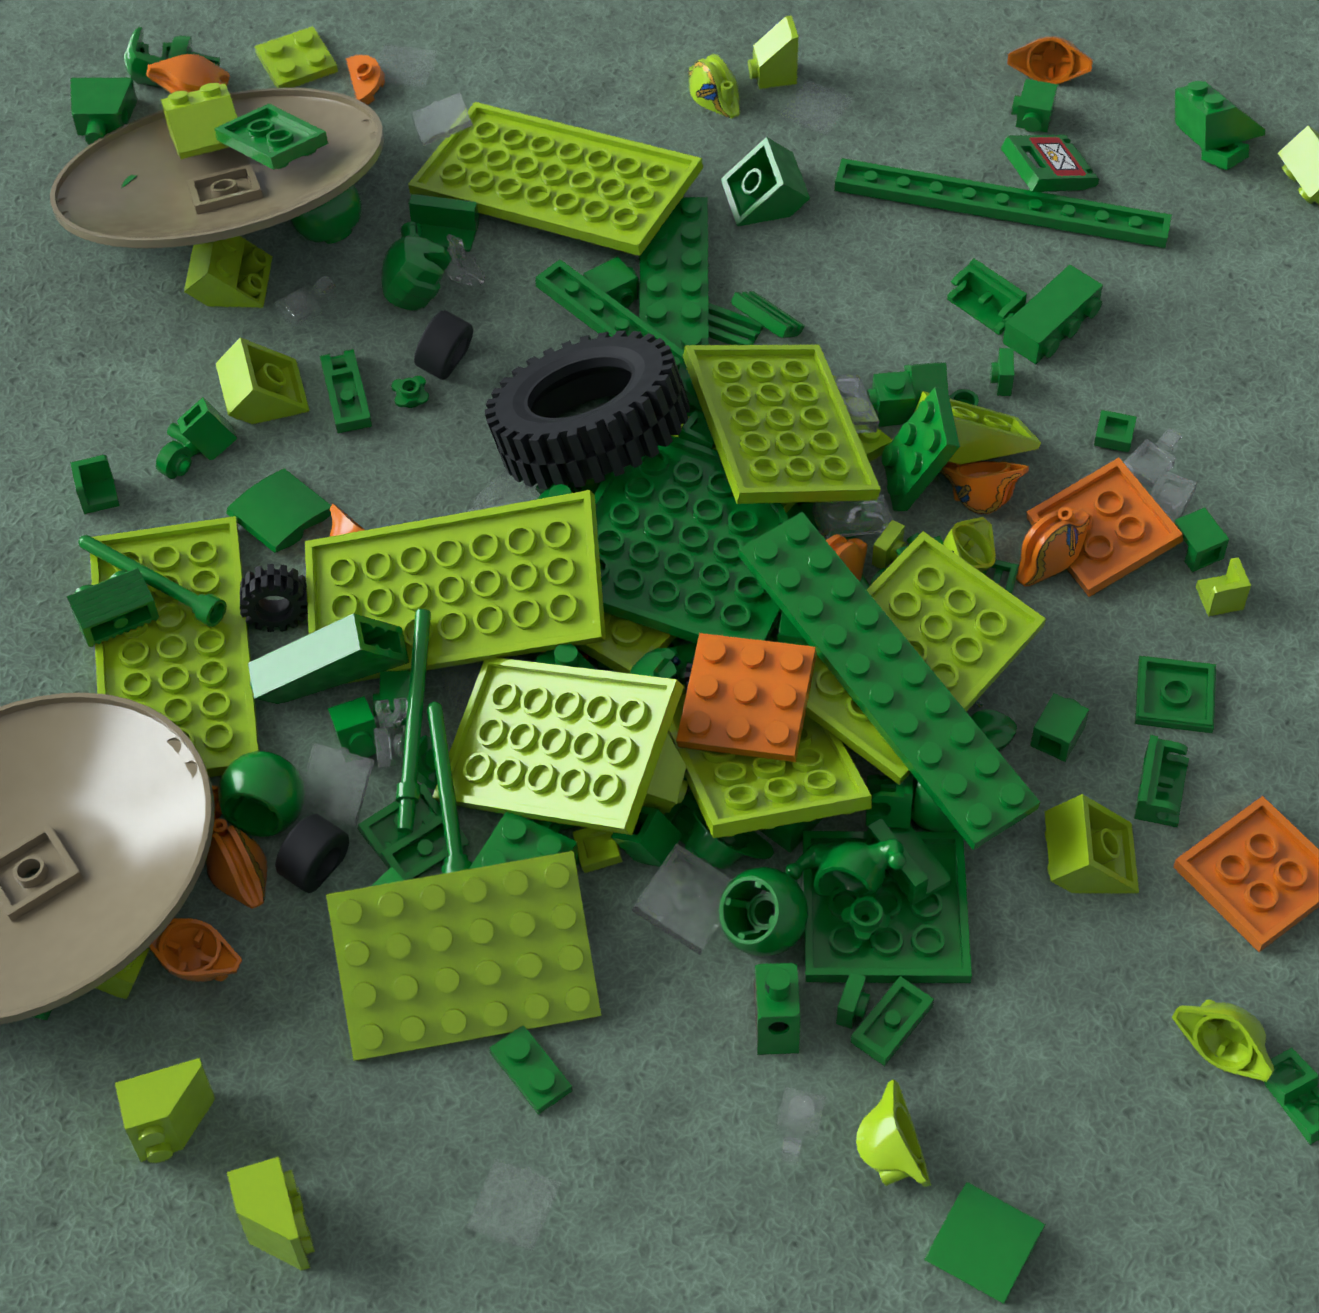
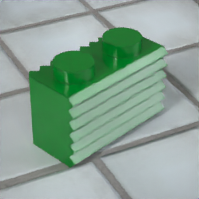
(113, 606)

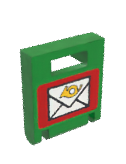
(1059, 163)

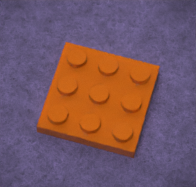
(1124, 526)
(747, 697)
(1256, 873)

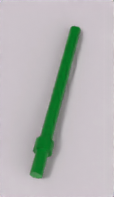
(408, 790)

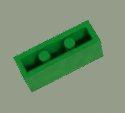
(1053, 314)

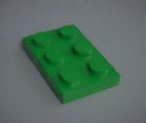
(271, 136)
(920, 449)

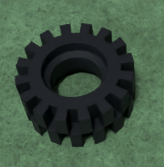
(273, 612)

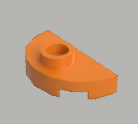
(365, 77)

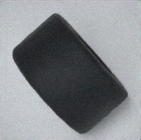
(443, 344)
(311, 852)

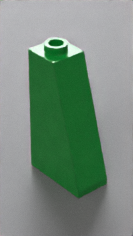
(328, 658)

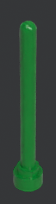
(207, 608)
(456, 858)

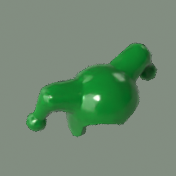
(849, 866)

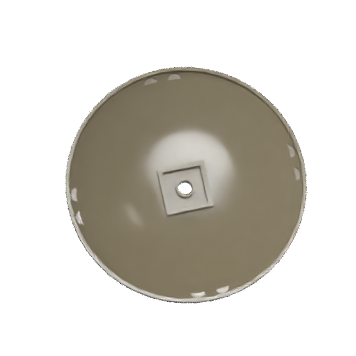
(214, 192)
(120, 831)

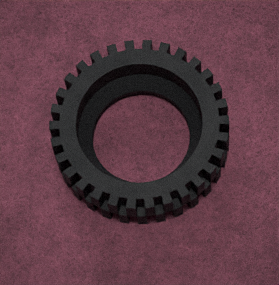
(597, 442)

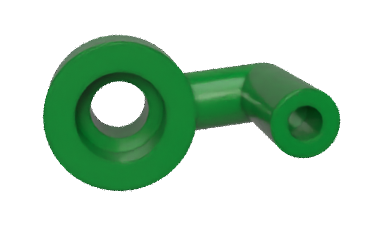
(175, 457)

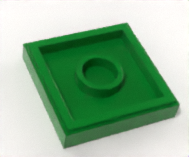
(1175, 694)

